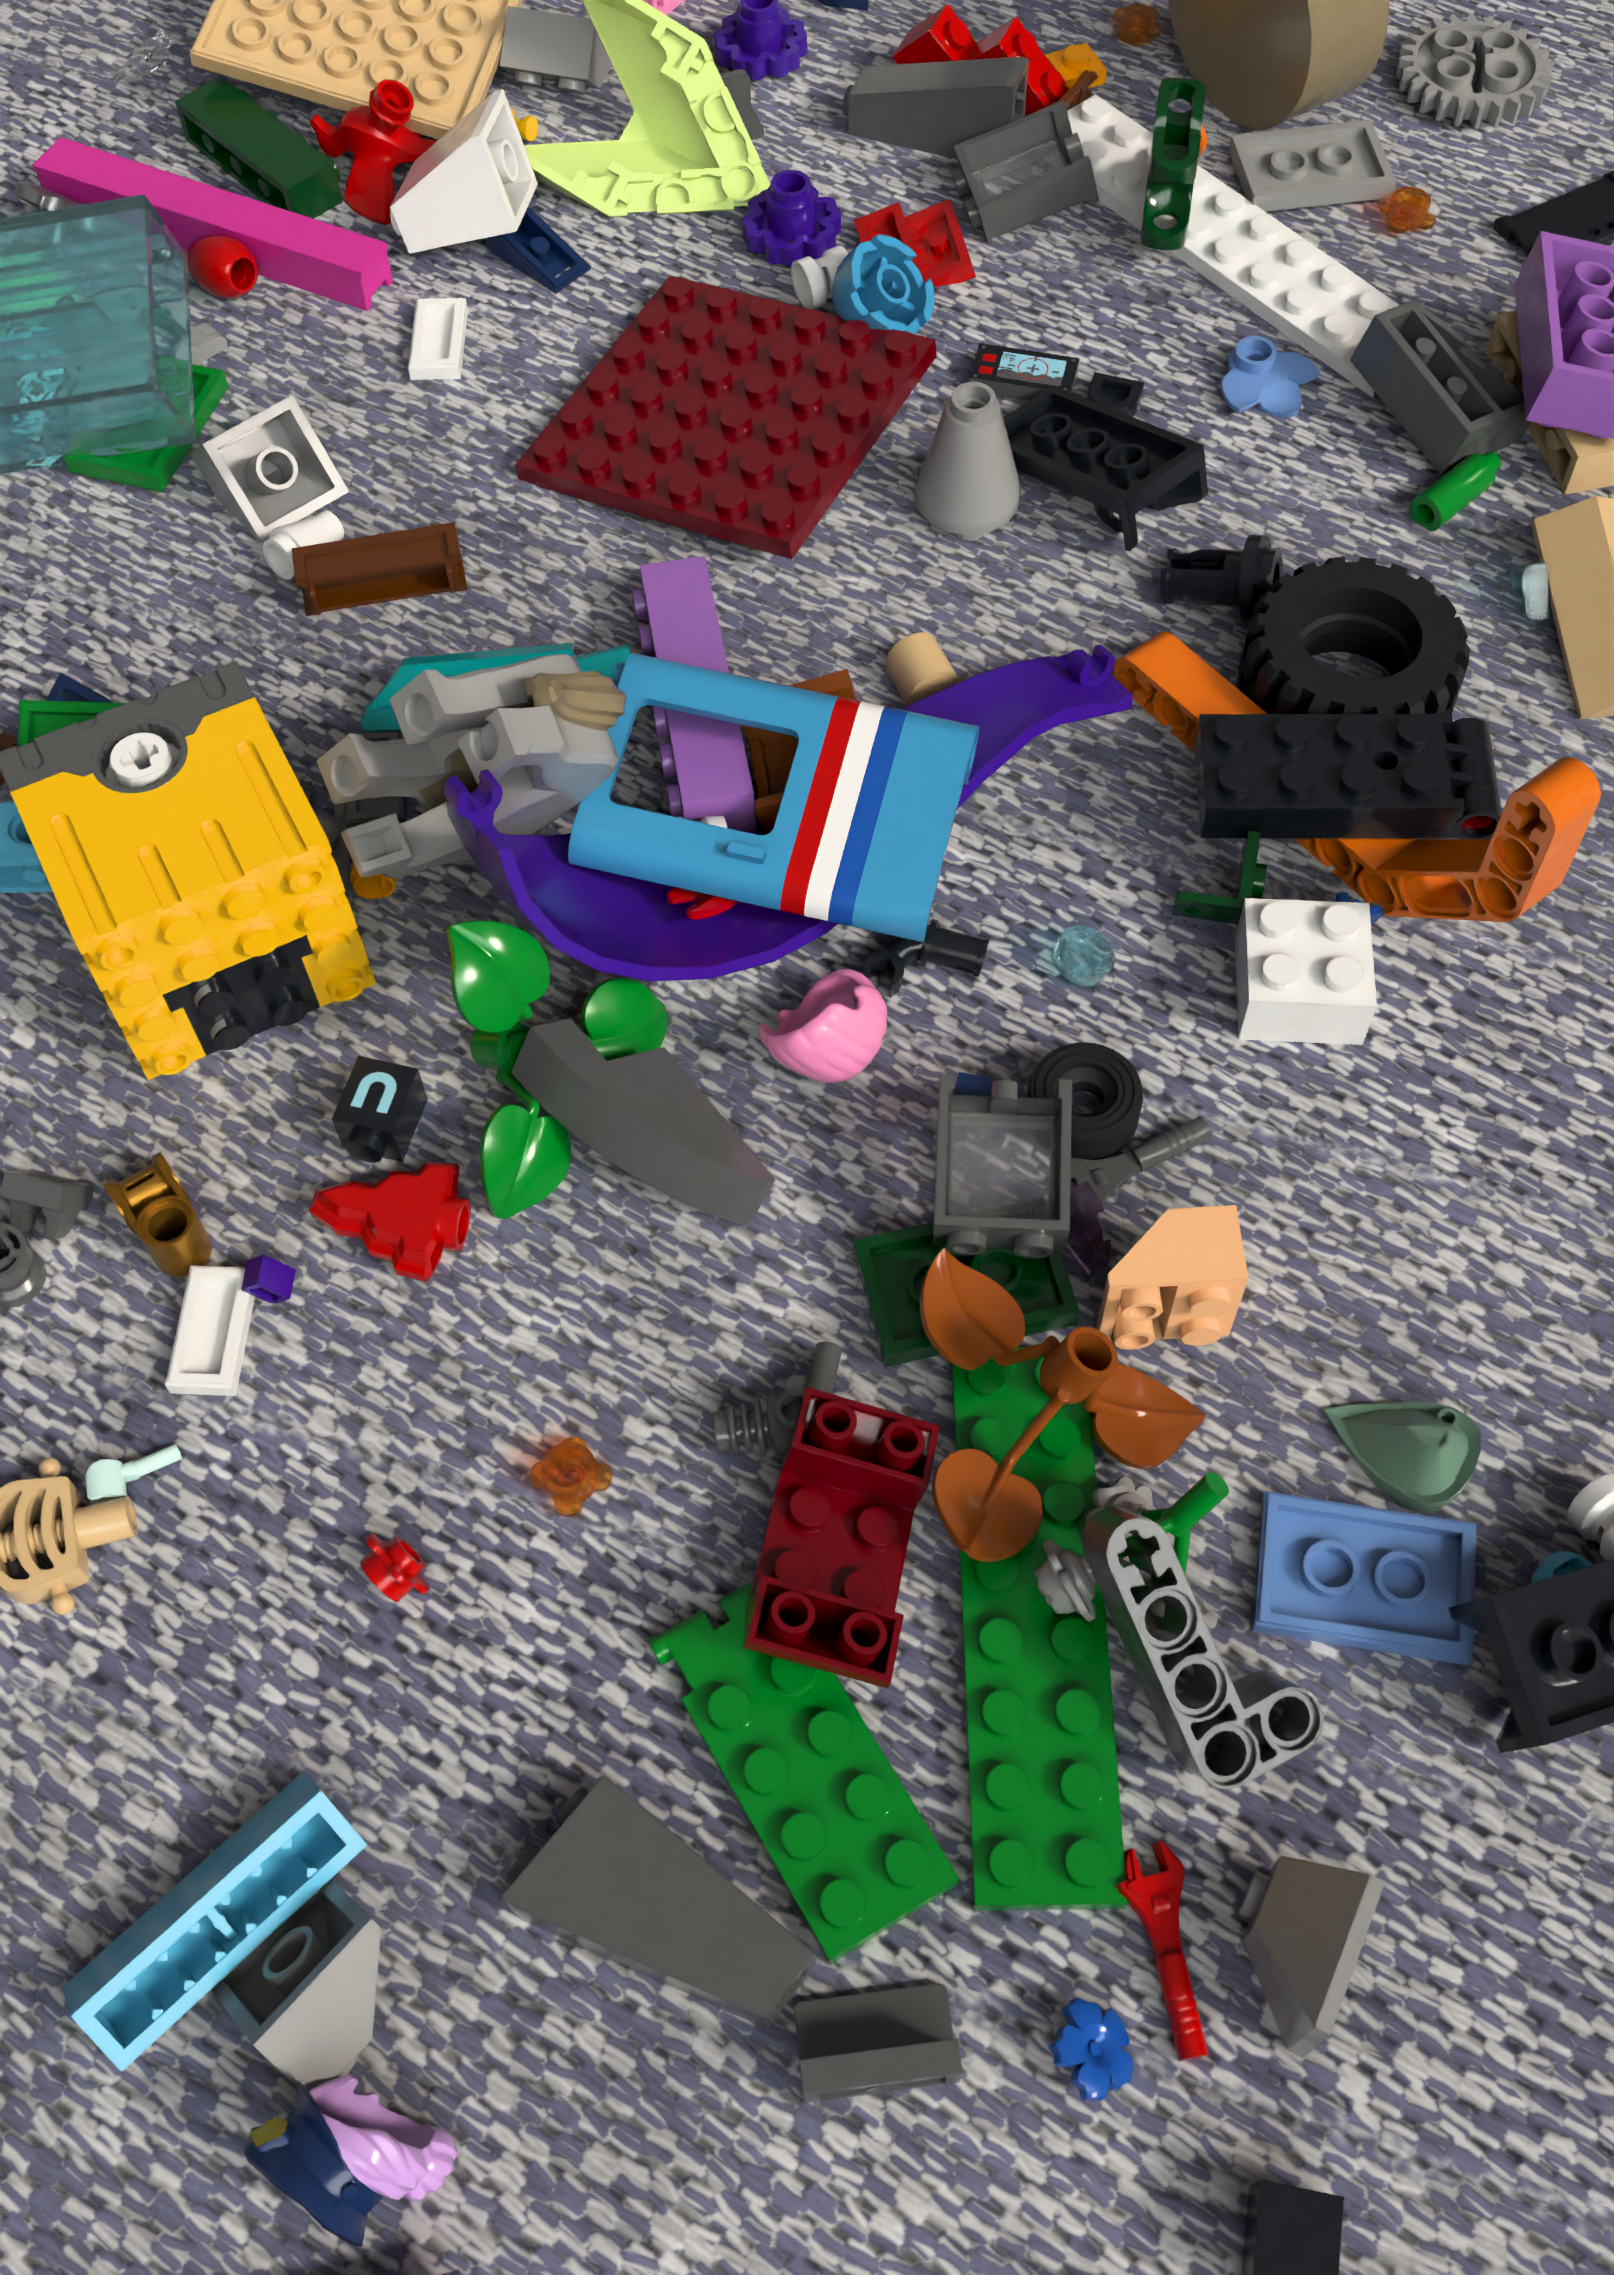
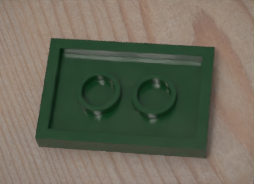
(894, 1271)

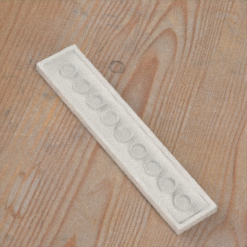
(1237, 245)

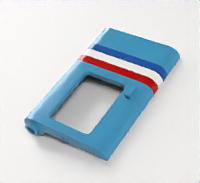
(856, 821)

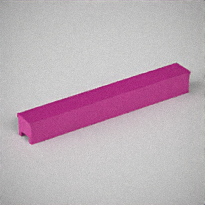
(283, 242)

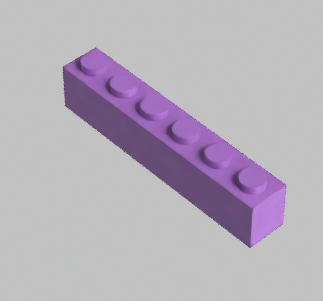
(702, 752)

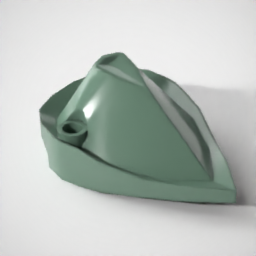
(1410, 1449)

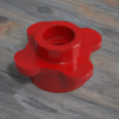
(393, 1567)

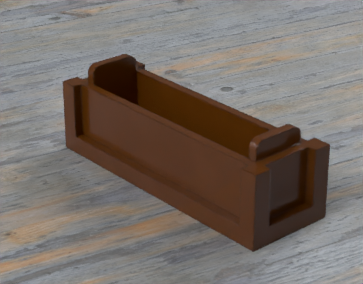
(379, 568)

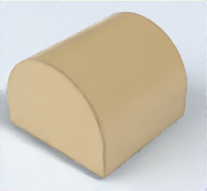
(919, 667)

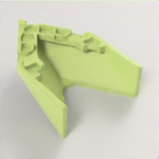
(685, 136)

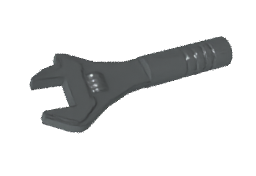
(1109, 1173)

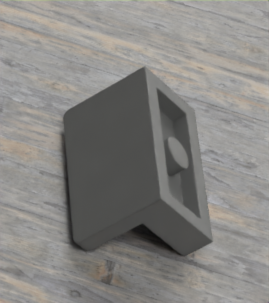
(876, 2043)

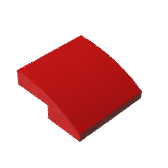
(930, 234)

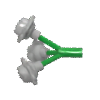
(1067, 1578)

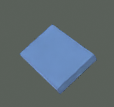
(1364, 1577)

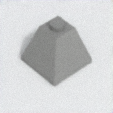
(1306, 1942)
(309, 1989)

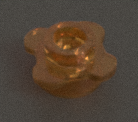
(1137, 24)
(1408, 210)
(567, 1457)

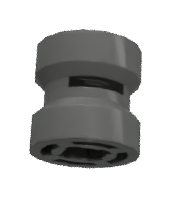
(20, 1268)

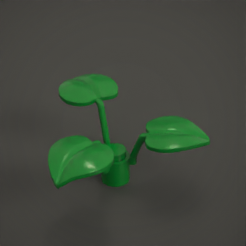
(492, 983)

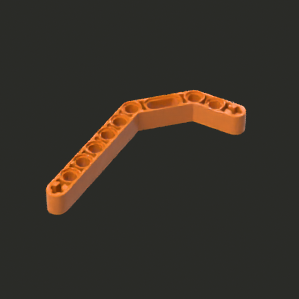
(1407, 877)

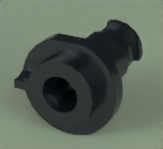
(1223, 575)

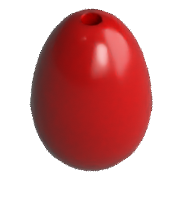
(222, 266)

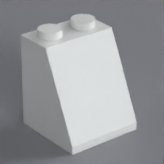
(467, 182)

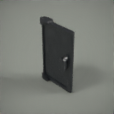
(1579, 214)

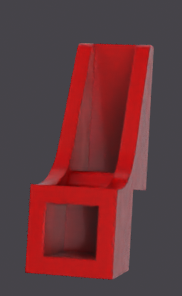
(948, 39)

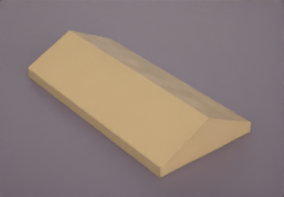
(1580, 576)

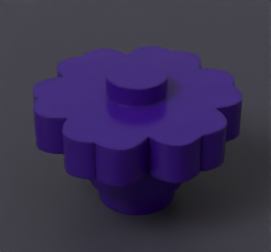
(760, 40)
(791, 220)

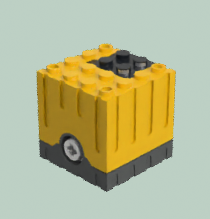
(189, 869)

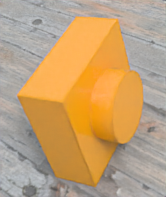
(1074, 61)

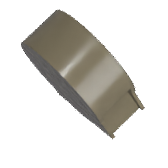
(1278, 56)

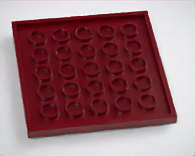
(728, 414)

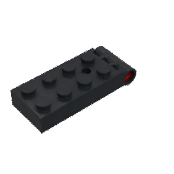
(1346, 776)

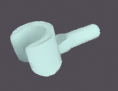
(108, 1477)

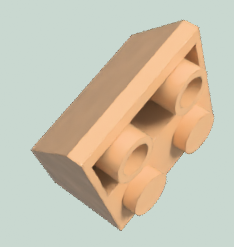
(1177, 1281)

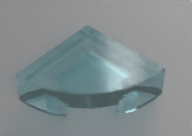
(1533, 582)

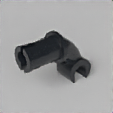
(939, 947)

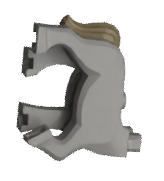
(527, 722)

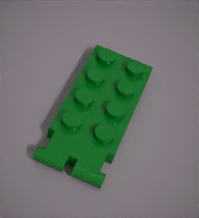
(807, 1781)

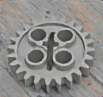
(1440, 67)

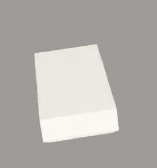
(438, 339)
(210, 1333)

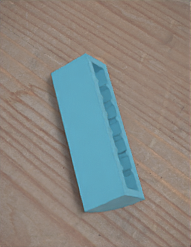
(210, 1921)

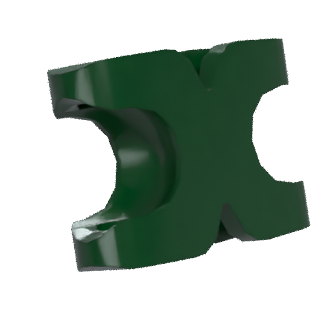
(1173, 163)

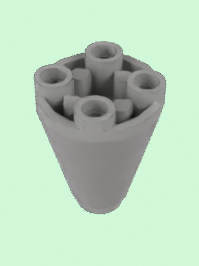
(969, 469)

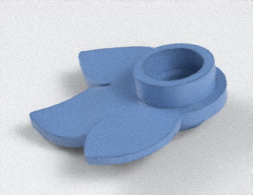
(1266, 378)

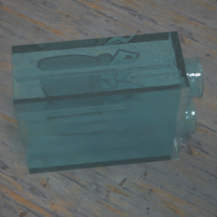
(92, 335)

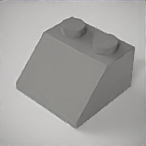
(553, 49)
(270, 469)

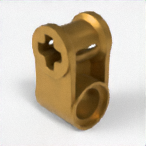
(157, 1211)

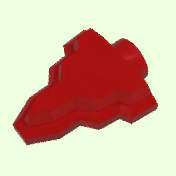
(401, 1216)

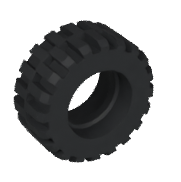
(1358, 612)

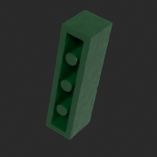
(259, 149)

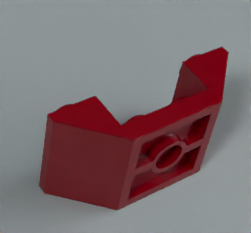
(839, 1538)

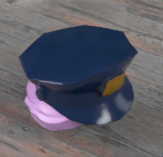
(346, 2154)

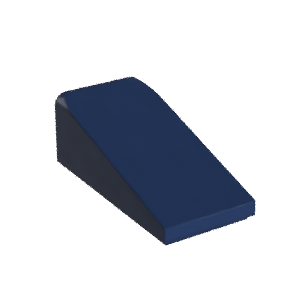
(539, 253)

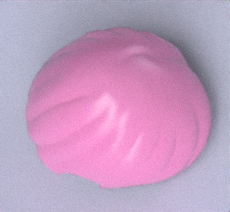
(832, 1029)

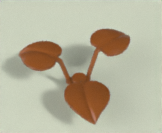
(1133, 1418)

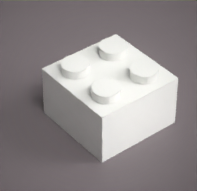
(1304, 971)

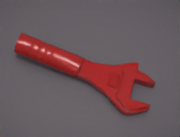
(1157, 1905)

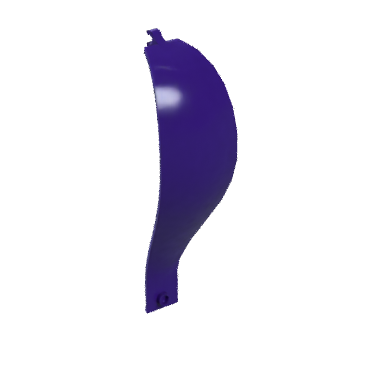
(631, 930)

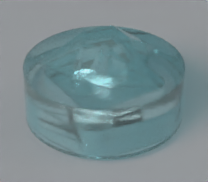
(1083, 956)

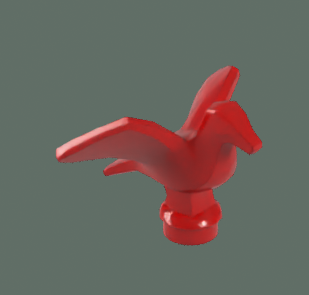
(377, 143)

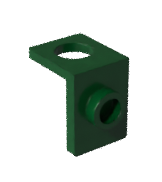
(1225, 909)

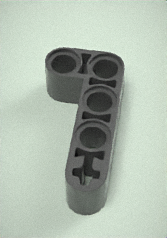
(1183, 1639)

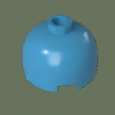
(882, 287)

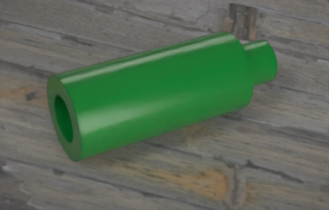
(1455, 490)

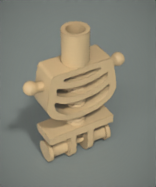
(63, 1534)

